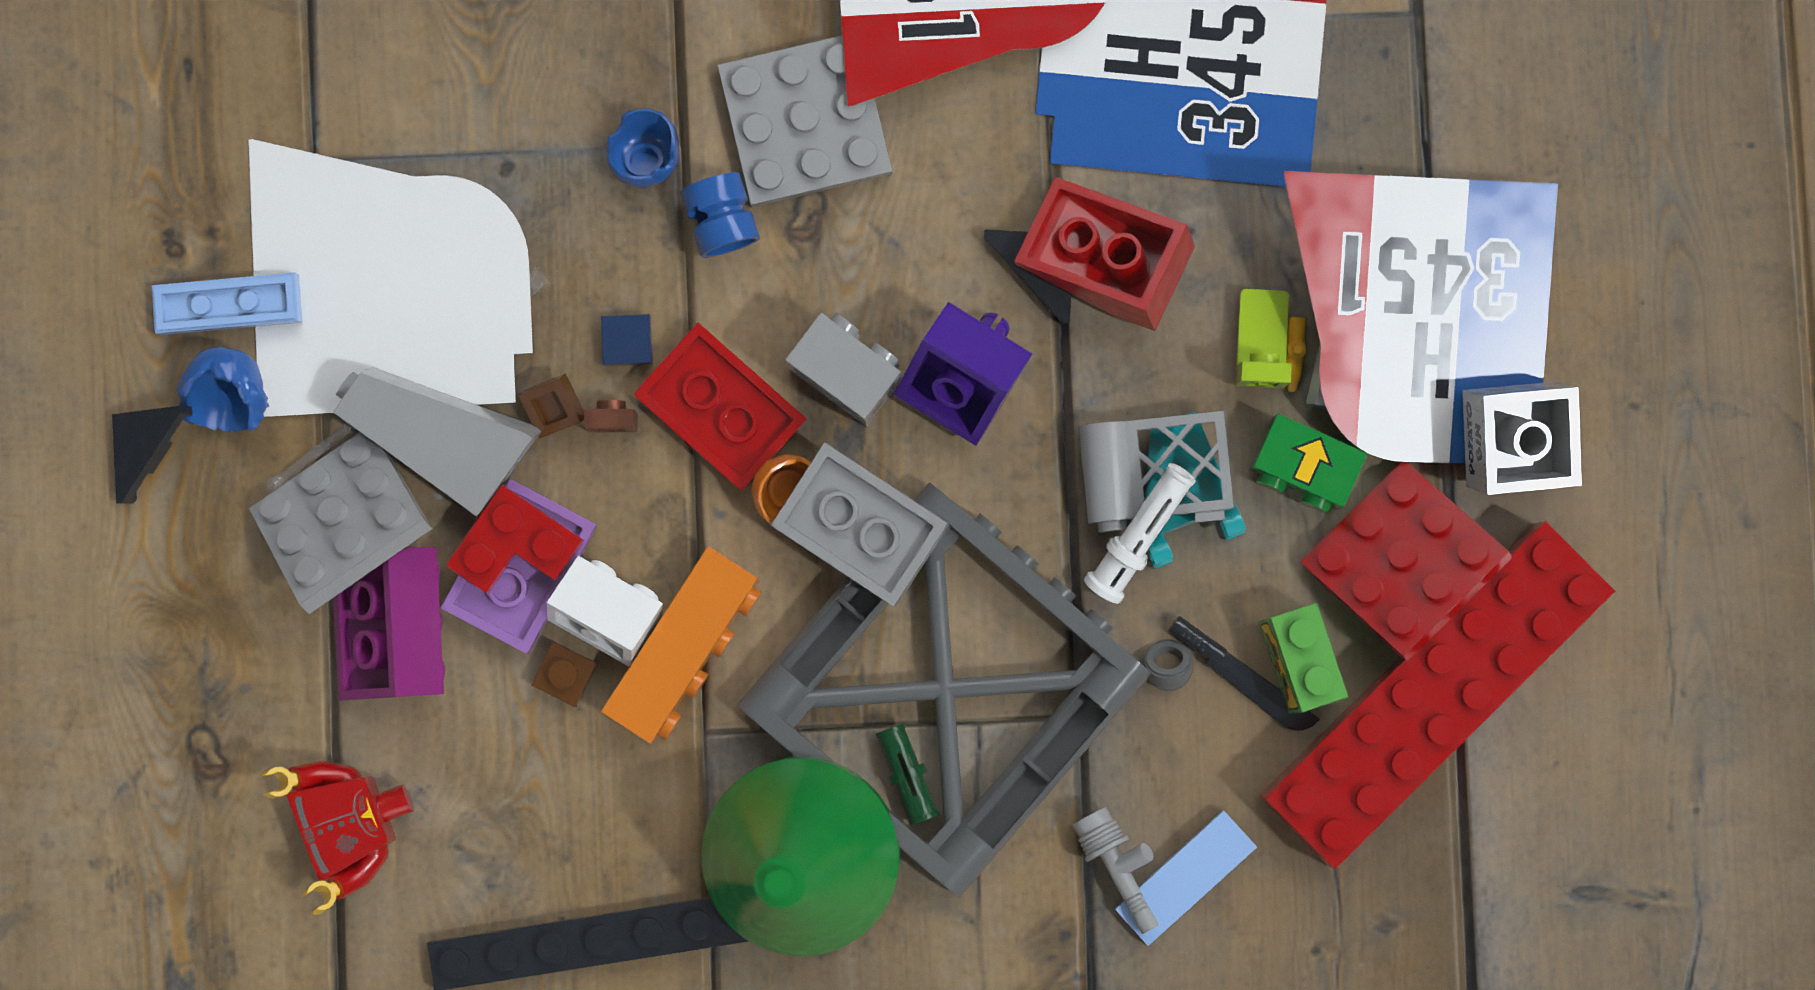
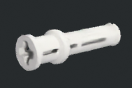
(1128, 552)

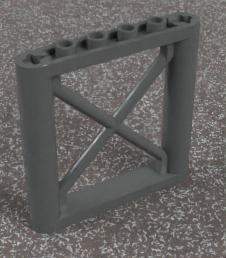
(1099, 692)

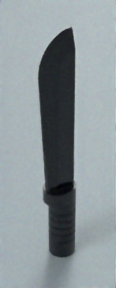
(1242, 676)

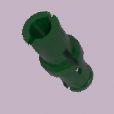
(918, 807)

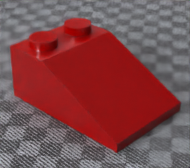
(1107, 252)

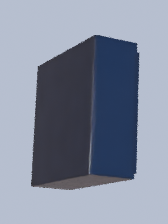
(627, 340)

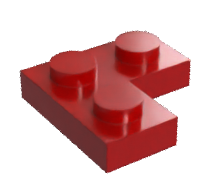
(511, 528)

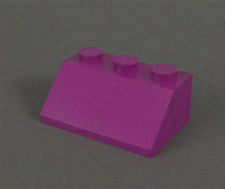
(391, 630)

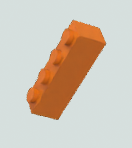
(681, 646)

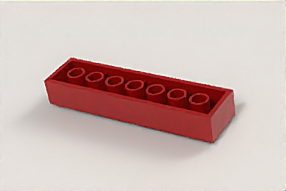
(1437, 698)

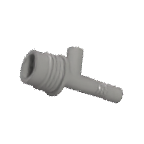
(1101, 837)

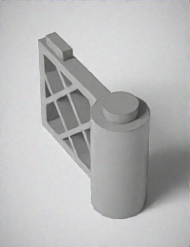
(1114, 468)

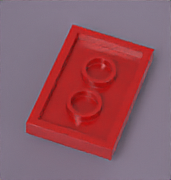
(720, 406)

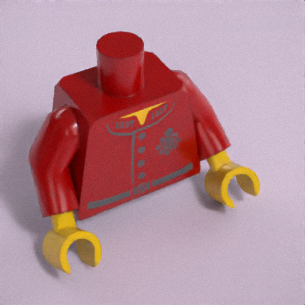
(341, 823)

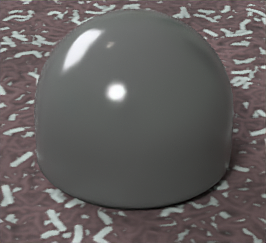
(1169, 678)

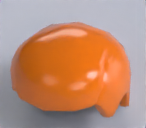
(776, 482)

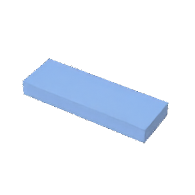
(227, 303)
(1190, 873)

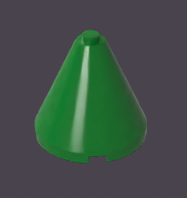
(800, 856)

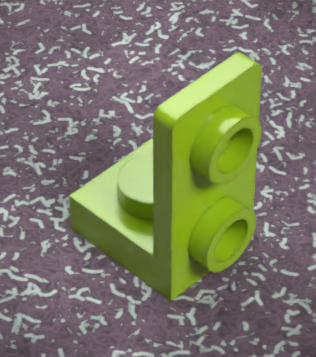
(1263, 339)

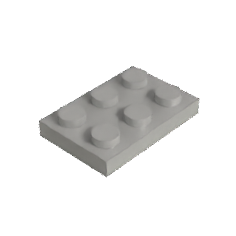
(860, 524)

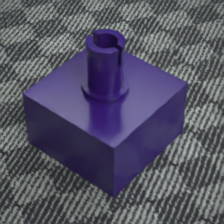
(963, 372)

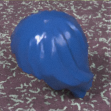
(223, 390)

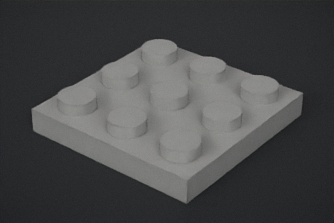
(797, 123)
(339, 520)

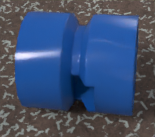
(720, 214)

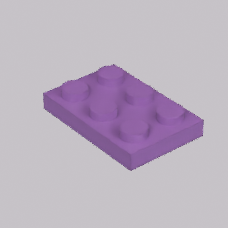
(518, 602)

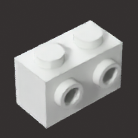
(604, 609)

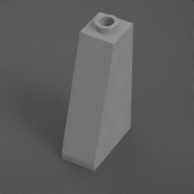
(437, 435)

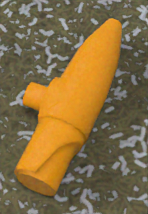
(1295, 349)

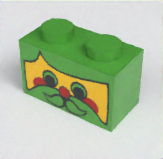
(1303, 658)

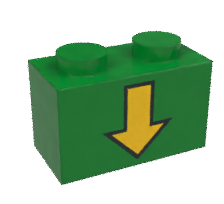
(1307, 463)

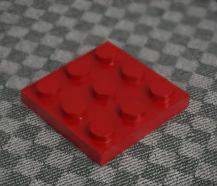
(1405, 560)

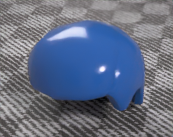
(643, 148)

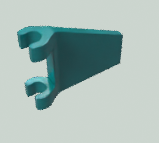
(1206, 488)

